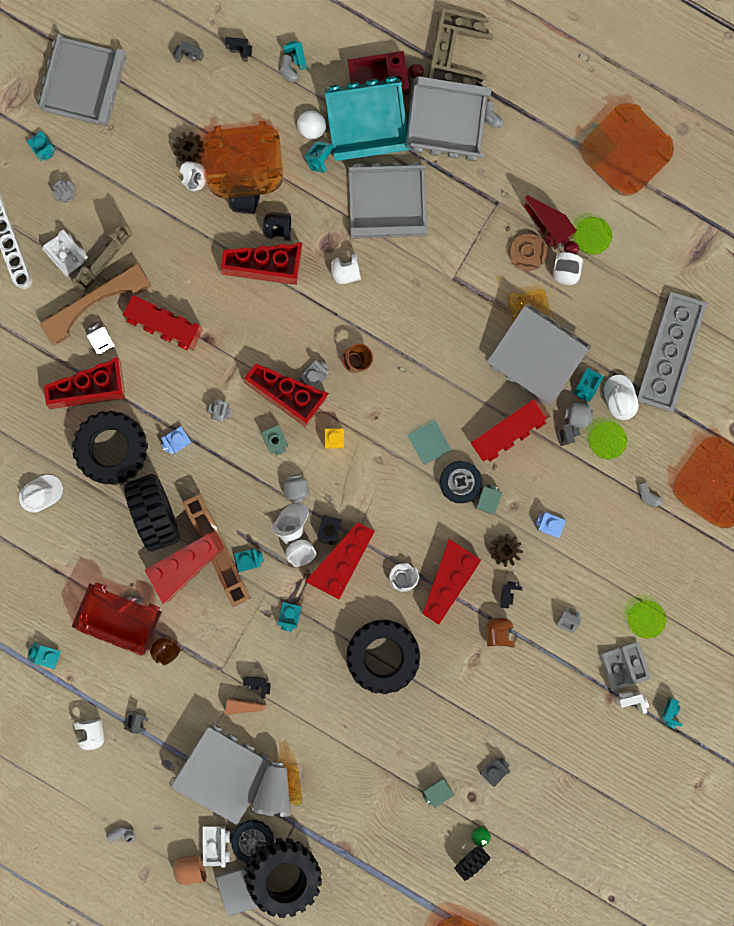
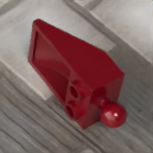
(381, 67)
(552, 224)

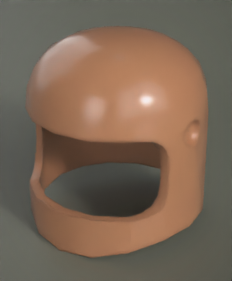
(189, 870)

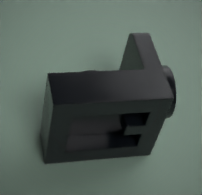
(237, 44)
(506, 595)
(254, 683)

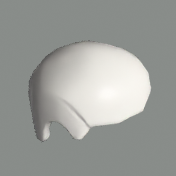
(311, 124)
(193, 175)
(300, 553)
(403, 577)

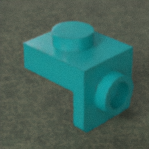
(43, 655)

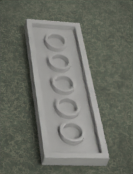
(671, 352)

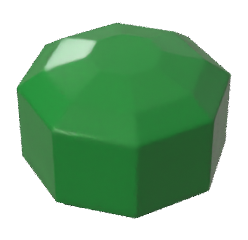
(481, 836)

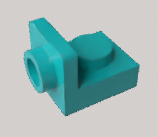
(299, 57)
(41, 146)
(316, 156)
(588, 385)
(249, 559)
(289, 616)
(671, 709)

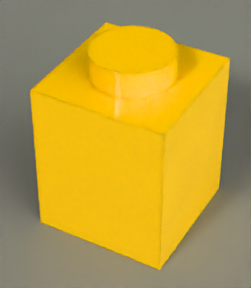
(334, 439)

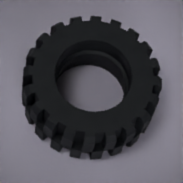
(84, 443)
(151, 512)
(383, 683)
(296, 897)

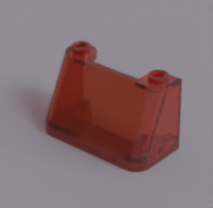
(117, 620)

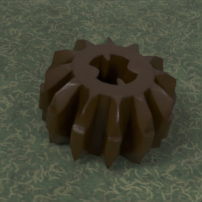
(182, 149)
(501, 555)

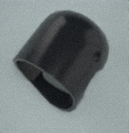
(244, 204)
(281, 221)

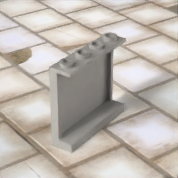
(81, 81)
(446, 118)
(387, 201)
(538, 354)
(221, 773)

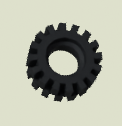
(472, 863)

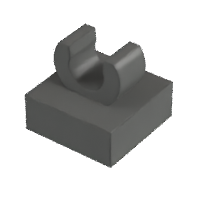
(567, 434)
(133, 722)

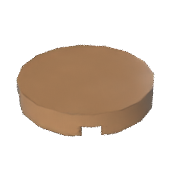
(527, 252)

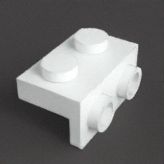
(65, 253)
(629, 698)
(215, 846)

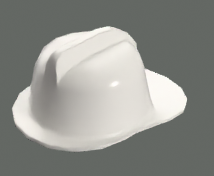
(621, 397)
(40, 493)
(290, 522)

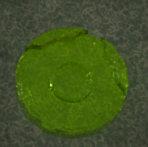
(593, 236)
(608, 440)
(646, 619)

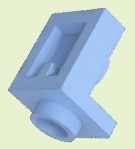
(175, 441)
(550, 524)

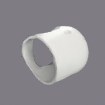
(567, 268)
(345, 272)
(92, 734)

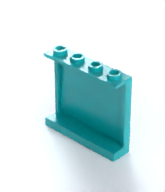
(366, 118)

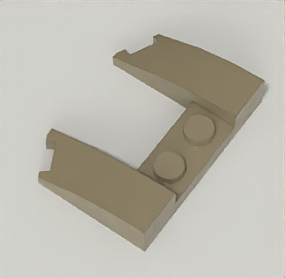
(449, 25)
(85, 276)

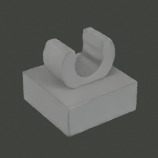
(568, 621)

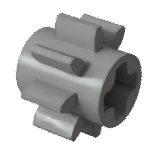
(63, 191)
(219, 410)

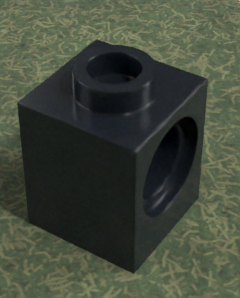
(327, 520)

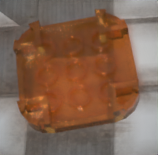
(627, 149)
(243, 160)
(708, 482)

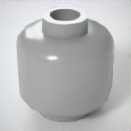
(579, 415)
(296, 488)

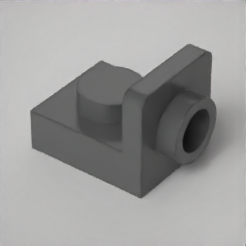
(192, 52)
(495, 771)

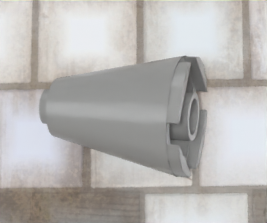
(273, 792)

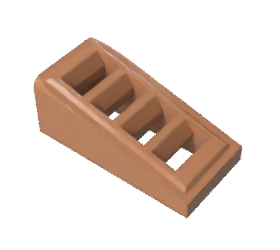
(237, 706)

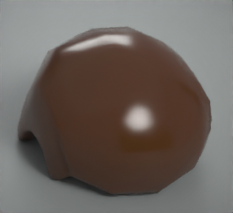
(165, 650)

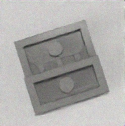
(625, 666)
(234, 892)

